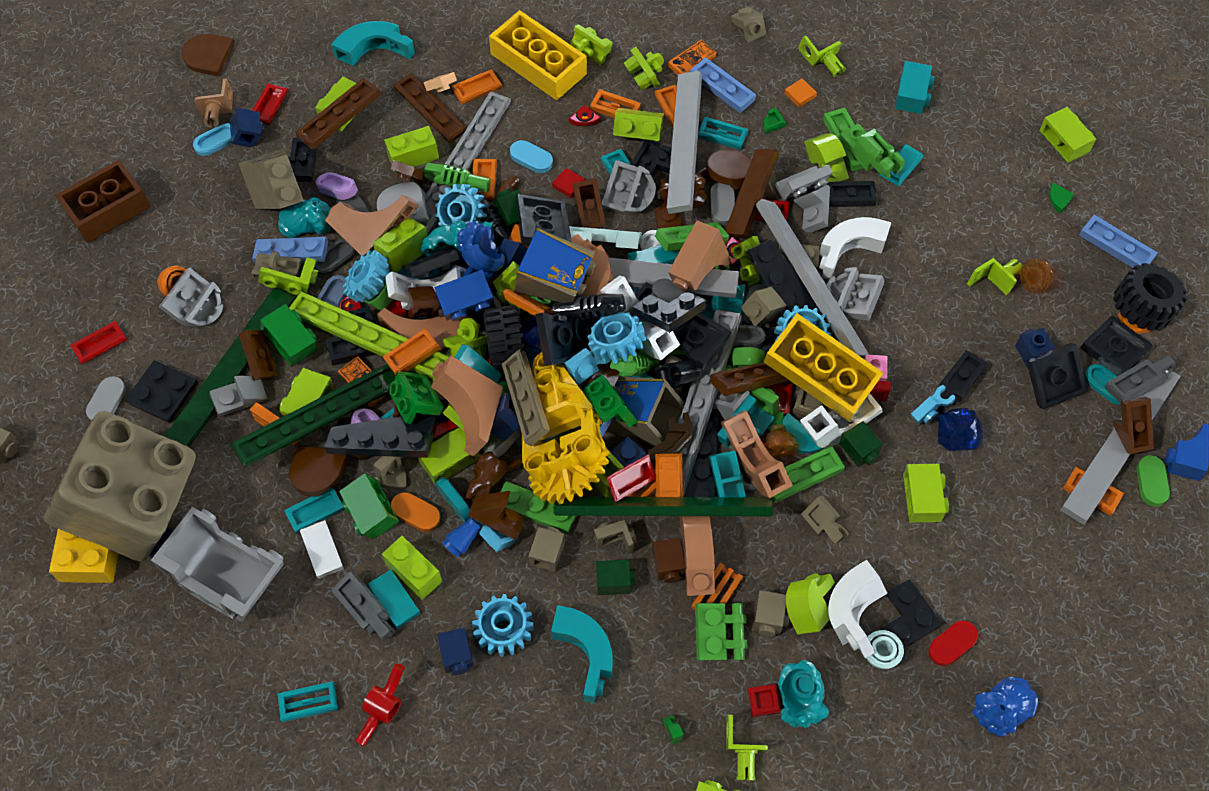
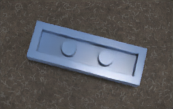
(724, 85)
(1117, 242)
(300, 248)

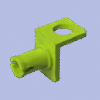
(825, 56)
(1000, 275)
(745, 753)

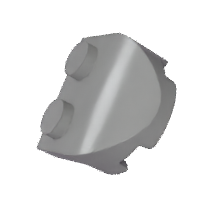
(799, 183)
(407, 189)
(629, 189)
(856, 293)
(193, 300)

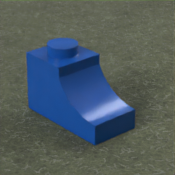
(1190, 457)

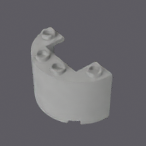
(216, 564)

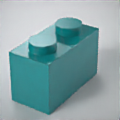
(913, 87)

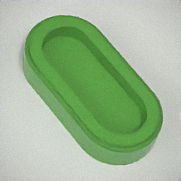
(1152, 480)

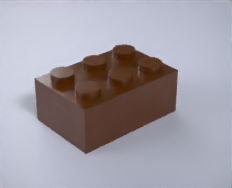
(103, 201)

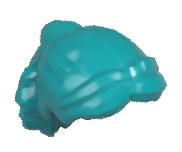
(304, 218)
(443, 238)
(802, 694)

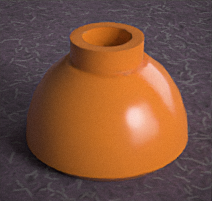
(168, 278)

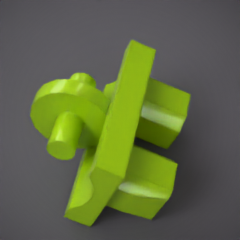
(591, 45)
(637, 62)
(747, 271)
(468, 334)

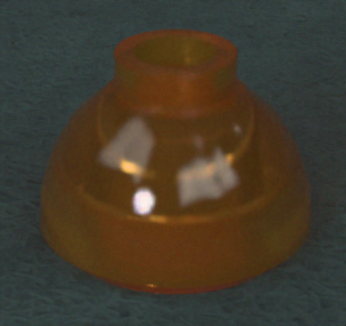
(1036, 275)
(780, 442)

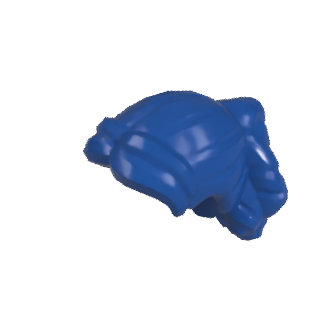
(479, 249)
(1005, 706)

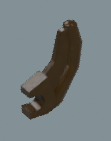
(676, 440)

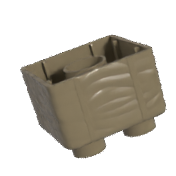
(121, 486)

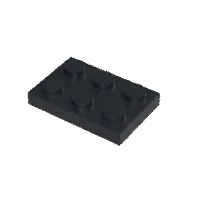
(543, 214)

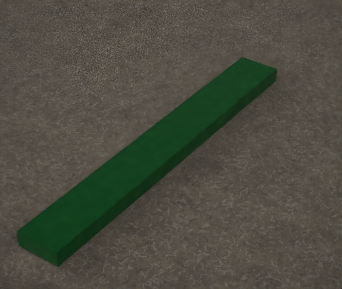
(232, 364)
(314, 416)
(665, 506)

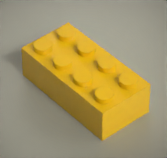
(538, 55)
(822, 367)
(81, 560)

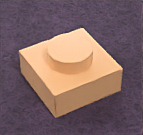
(441, 82)

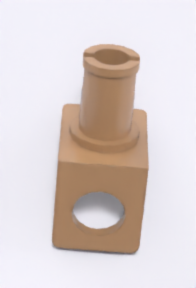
(214, 105)

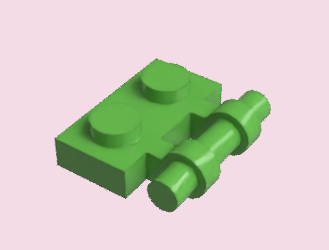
(711, 631)

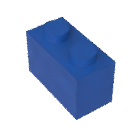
(464, 296)

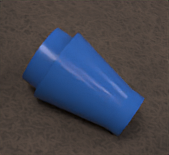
(461, 537)

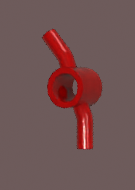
(381, 704)

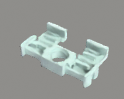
(623, 239)

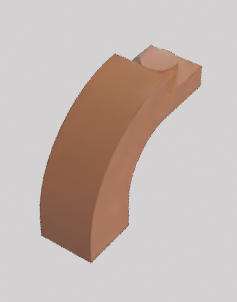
(602, 272)
(759, 466)
(698, 554)

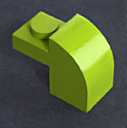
(828, 151)
(806, 603)

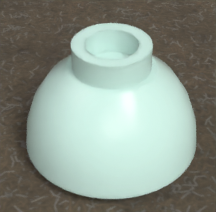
(887, 649)

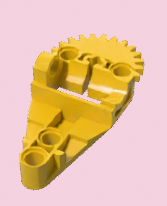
(584, 452)

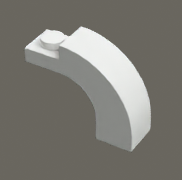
(852, 234)
(398, 284)
(658, 341)
(827, 427)
(848, 601)

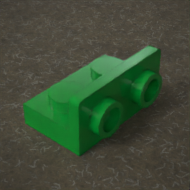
(414, 395)
(608, 402)

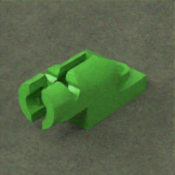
(872, 150)

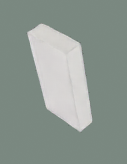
(321, 549)

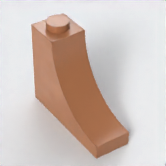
(363, 228)
(698, 256)
(437, 327)
(471, 396)

